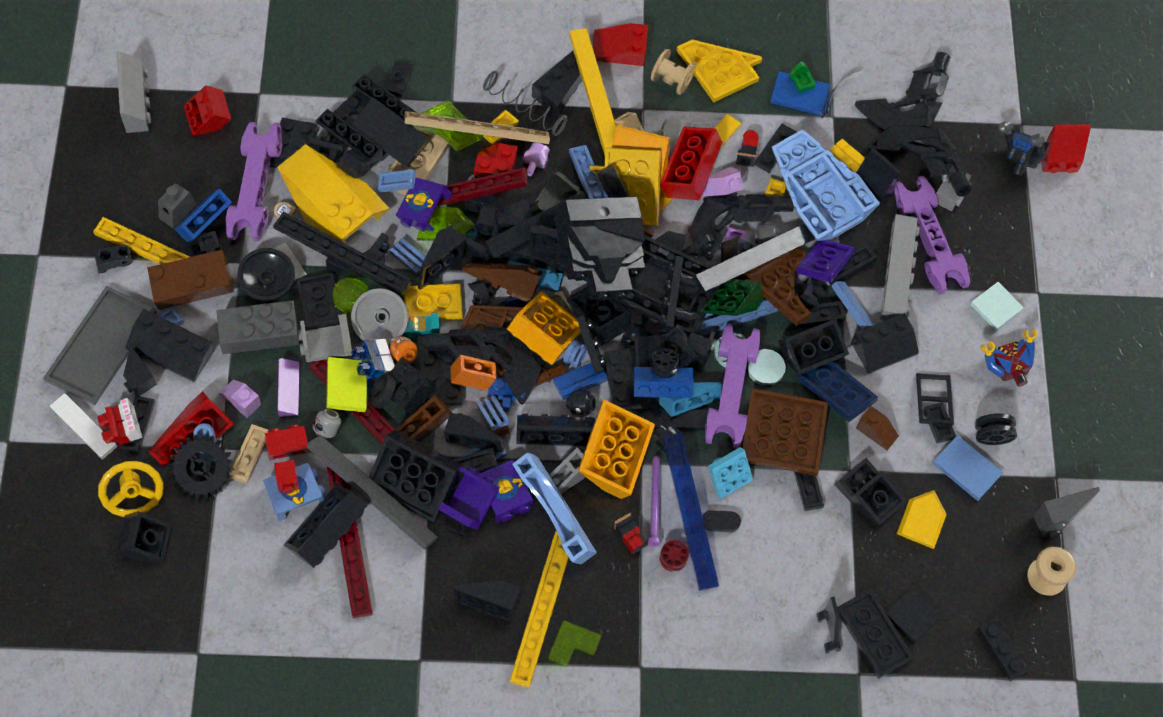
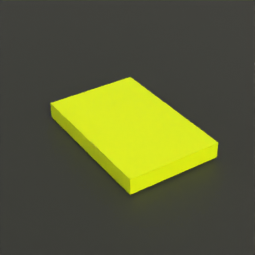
(344, 386)

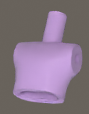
(536, 157)

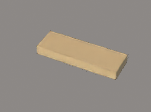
(249, 454)

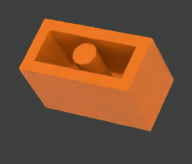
(473, 372)

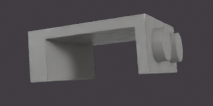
(325, 341)

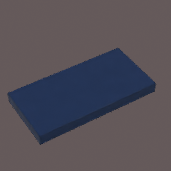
(839, 389)

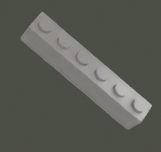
(899, 267)

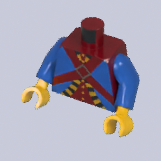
(1012, 359)

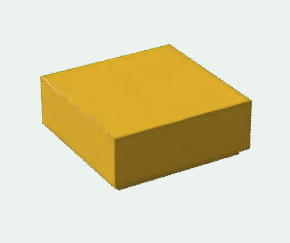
(776, 187)

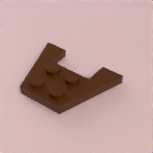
(488, 316)

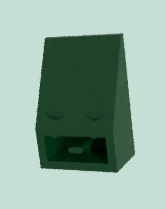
(735, 298)

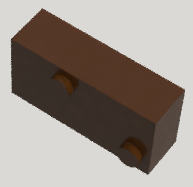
(190, 279)

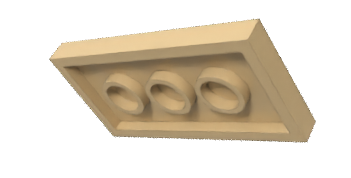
(426, 159)

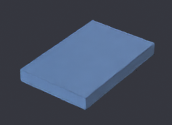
(967, 468)

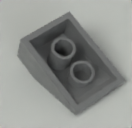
(1059, 512)

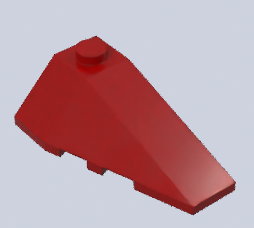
(198, 411)

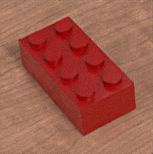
(691, 163)

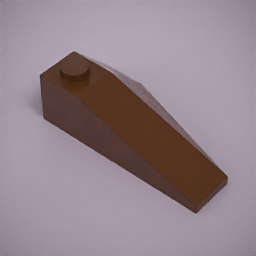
(519, 280)

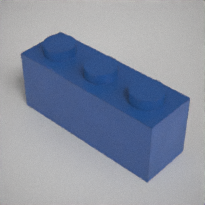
(203, 215)
(650, 385)

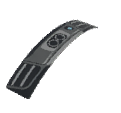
(825, 111)

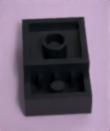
(870, 492)

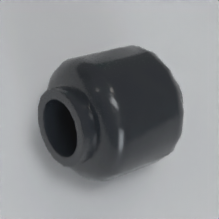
(581, 402)

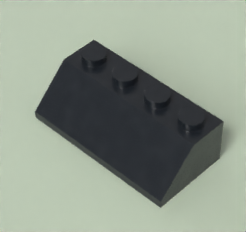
(169, 345)
(554, 430)
(325, 525)

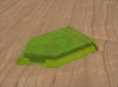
(444, 217)

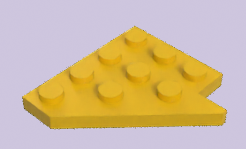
(720, 69)
(640, 175)

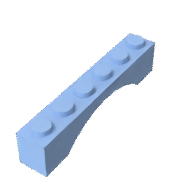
(570, 532)

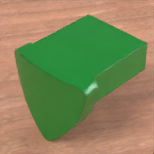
(802, 78)

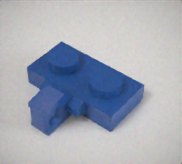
(502, 391)

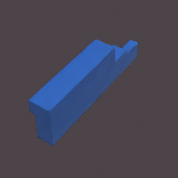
(578, 379)

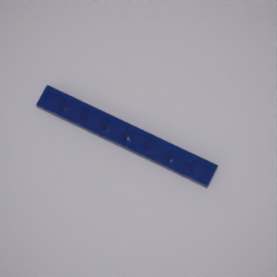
(690, 512)

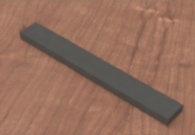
(372, 492)

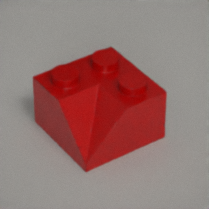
(495, 160)

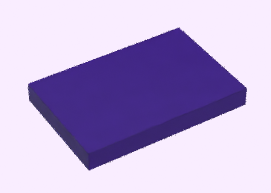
(825, 260)

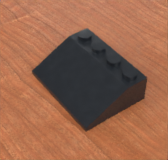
(414, 474)

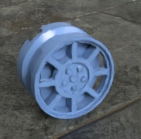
(575, 353)

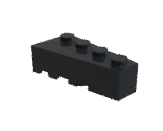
(558, 84)

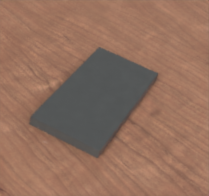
(97, 346)

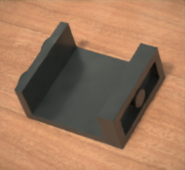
(554, 191)

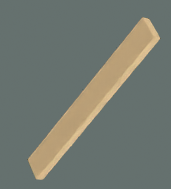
(476, 127)

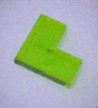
(571, 638)

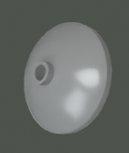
(366, 315)

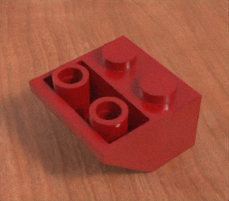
(207, 111)

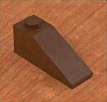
(425, 419)

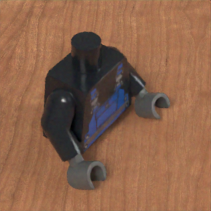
(1023, 148)

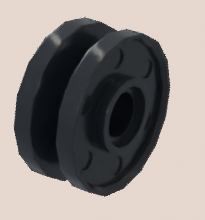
(995, 429)

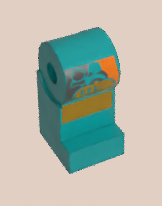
(422, 325)

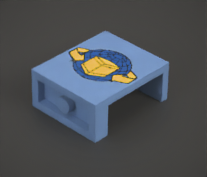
(308, 491)

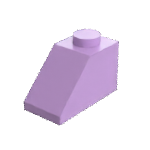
(723, 182)
(241, 397)

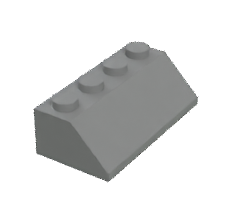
(133, 93)

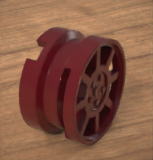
(673, 556)

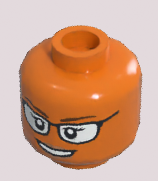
(403, 348)

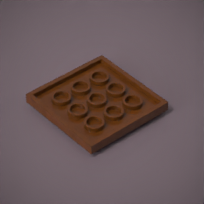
(784, 431)

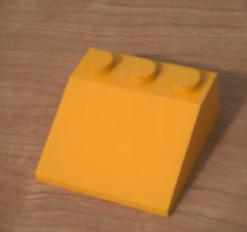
(637, 139)
(545, 327)

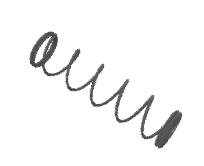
(493, 83)

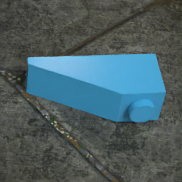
(702, 394)

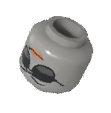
(326, 423)

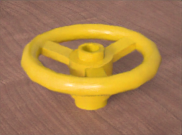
(130, 487)

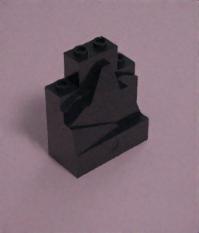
(602, 244)

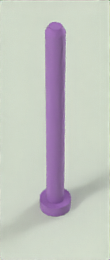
(654, 541)

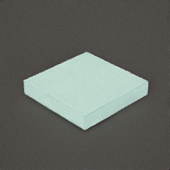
(997, 306)

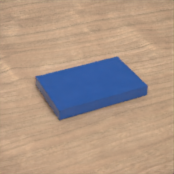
(810, 101)

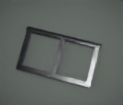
(948, 399)

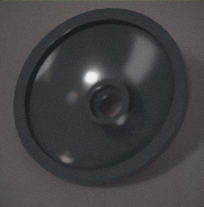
(265, 264)

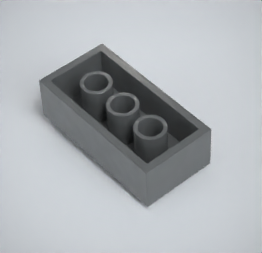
(257, 327)

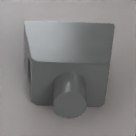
(175, 205)

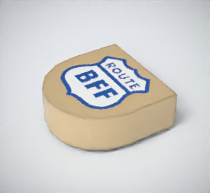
(286, 207)

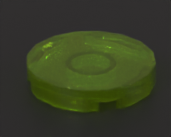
(347, 292)

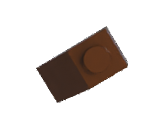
(877, 428)

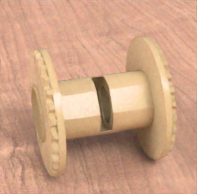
(672, 73)
(1051, 571)

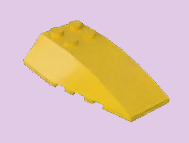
(328, 195)

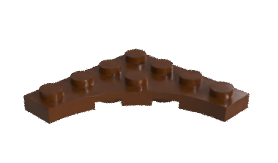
(778, 284)

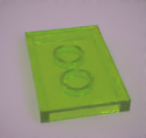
(456, 139)

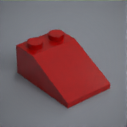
(621, 44)
(1066, 148)

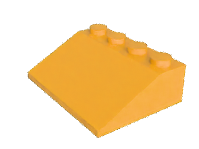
(616, 449)

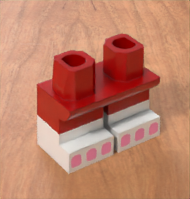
(122, 423)

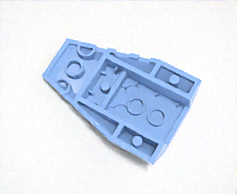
(821, 187)

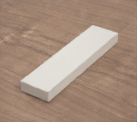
(82, 425)

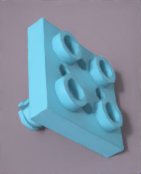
(726, 470)

